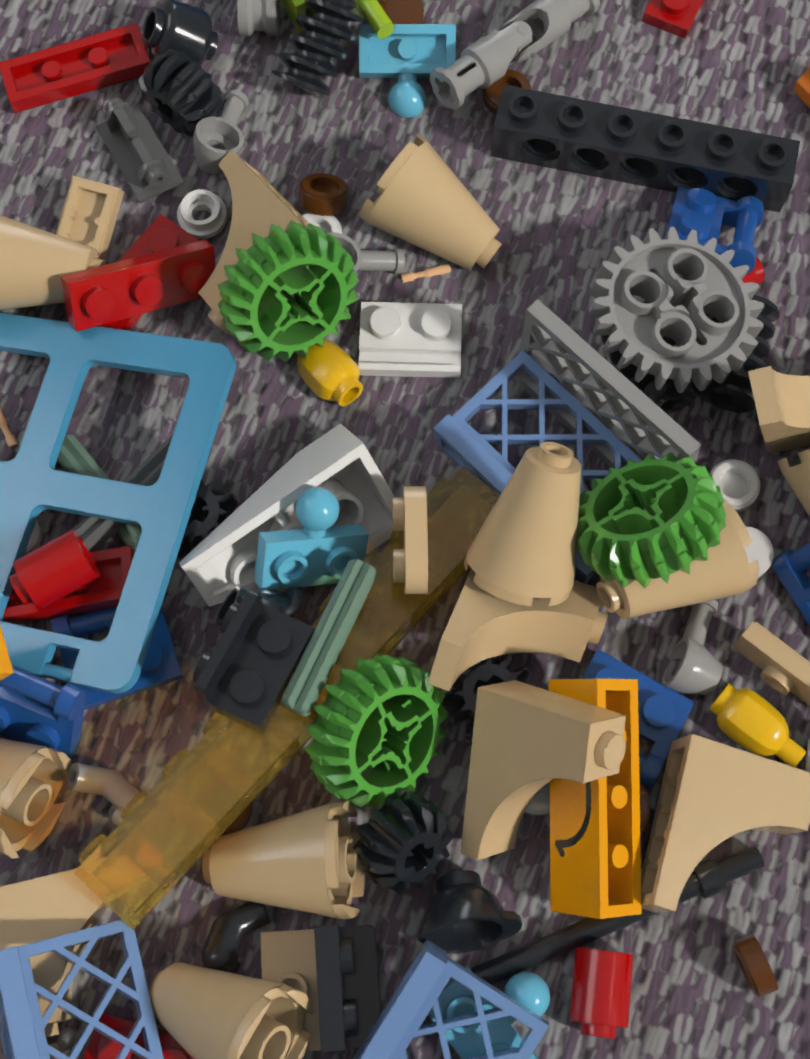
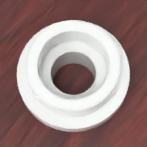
(202, 201)

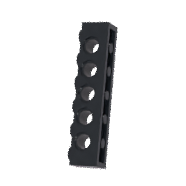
(642, 147)

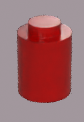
(54, 570)
(601, 991)

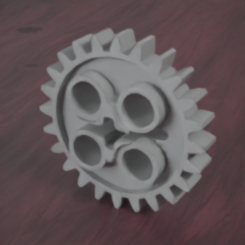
(676, 309)

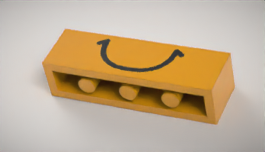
(598, 822)

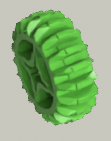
(300, 263)
(649, 519)
(376, 730)

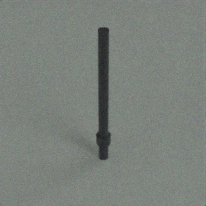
(705, 880)

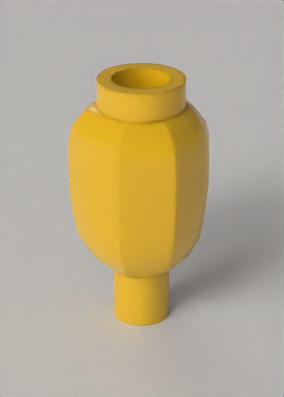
(330, 373)
(755, 724)

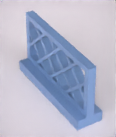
(478, 456)
(420, 992)
(20, 1013)

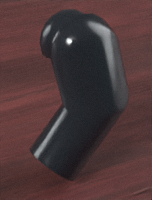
(226, 933)

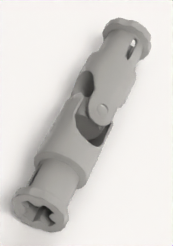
(491, 55)

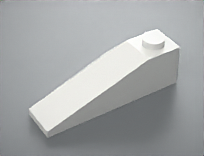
(331, 462)

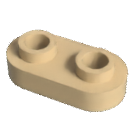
(411, 562)

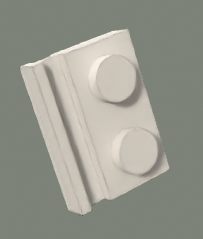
(410, 339)

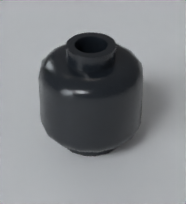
(180, 29)

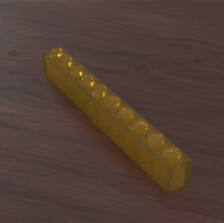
(233, 763)

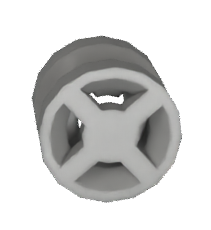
(258, 16)

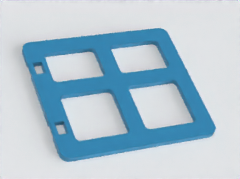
(161, 510)

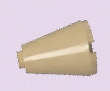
(432, 208)
(35, 261)
(531, 531)
(719, 577)
(28, 787)
(292, 862)
(230, 1014)

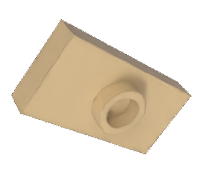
(90, 213)
(781, 665)
(291, 960)

